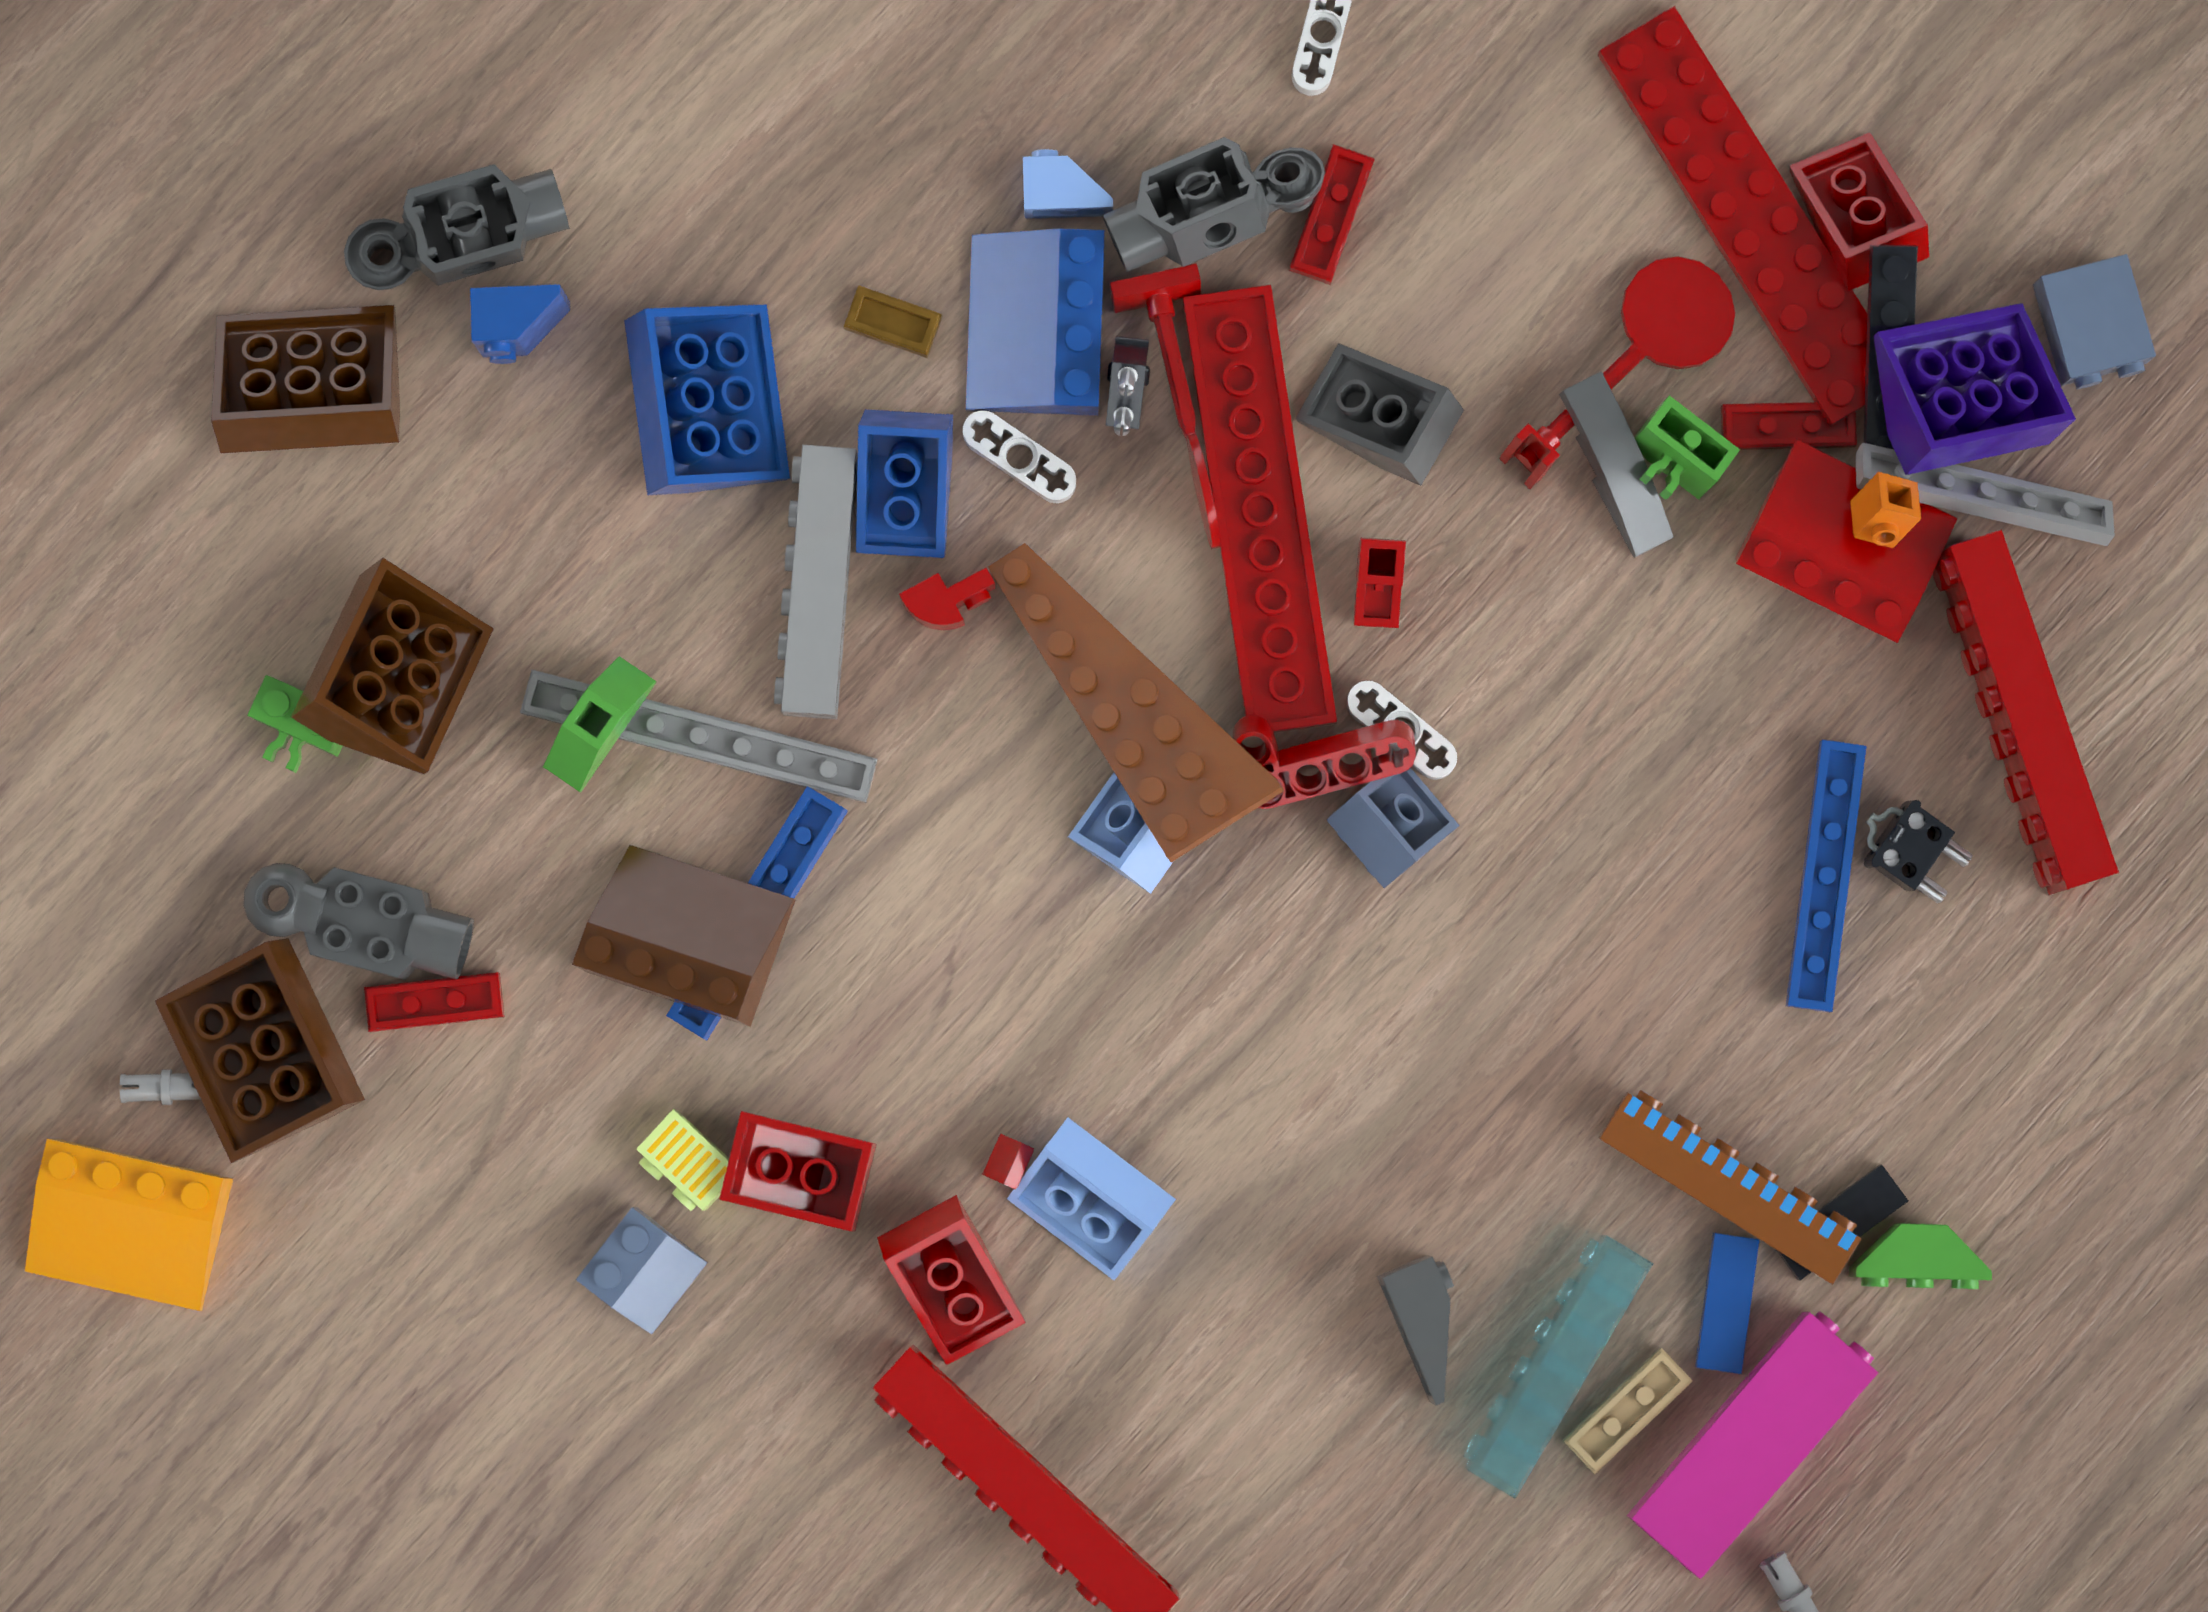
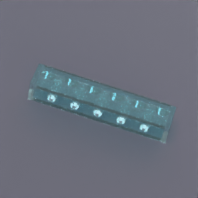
(1558, 1364)

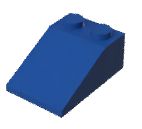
(903, 483)

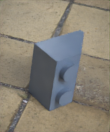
(1392, 824)
(641, 1270)

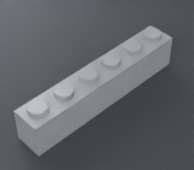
(818, 582)

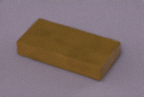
(892, 321)

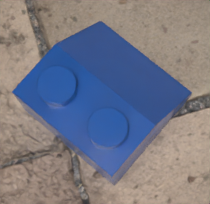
(514, 319)

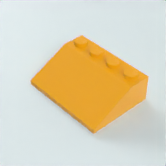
(126, 1223)

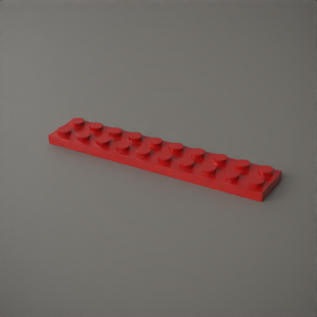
(1745, 208)
(1259, 508)

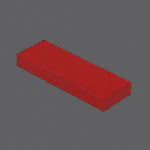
(1331, 214)
(1780, 424)
(434, 1002)

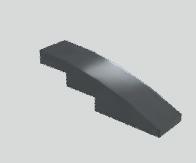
(1617, 464)

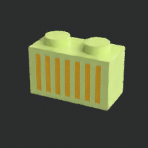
(686, 1160)

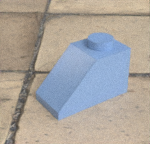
(1060, 188)

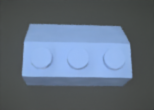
(1120, 837)
(1091, 1199)

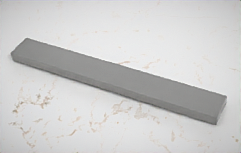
(717, 740)

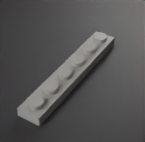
(1998, 497)

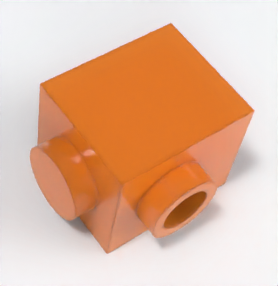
(1885, 509)

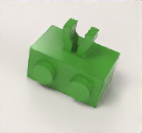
(1683, 449)
(274, 708)

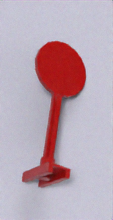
(1156, 294)
(1673, 316)

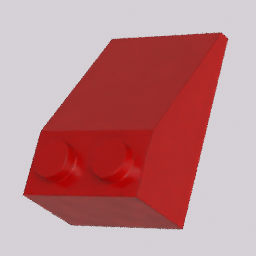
(1858, 204)
(797, 1171)
(950, 1280)

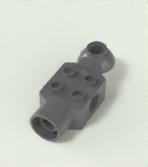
(1210, 202)
(458, 228)
(361, 921)

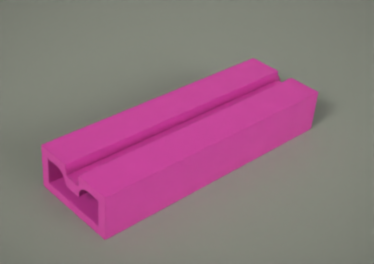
(1754, 1442)

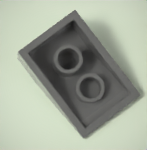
(1381, 413)
(1422, 1313)

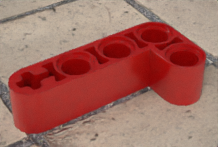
(1327, 756)

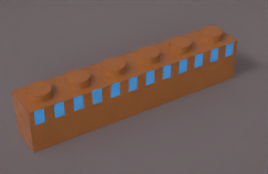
(1731, 1188)

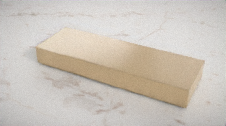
(1627, 1410)

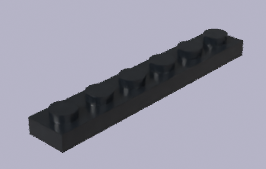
(1889, 307)

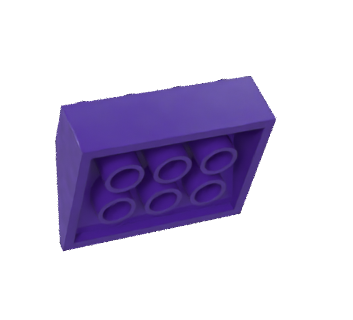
(1968, 389)

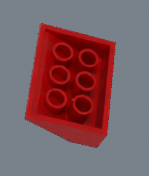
(1809, 546)

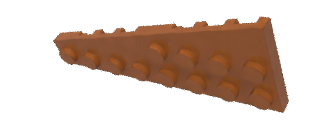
(1160, 744)

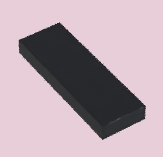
(1863, 1203)

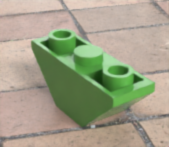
(597, 722)
(1920, 1256)

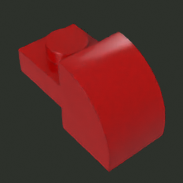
(1379, 582)
(938, 606)

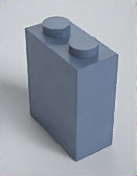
(2094, 322)

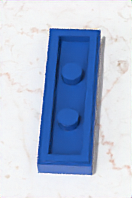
(1727, 1303)

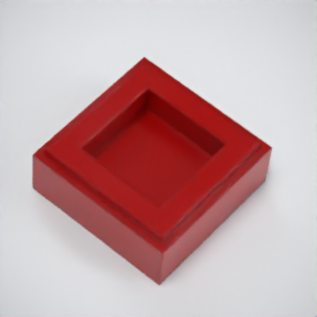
(1008, 1161)

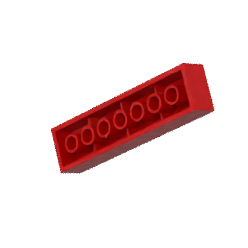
(2024, 713)
(1022, 1487)

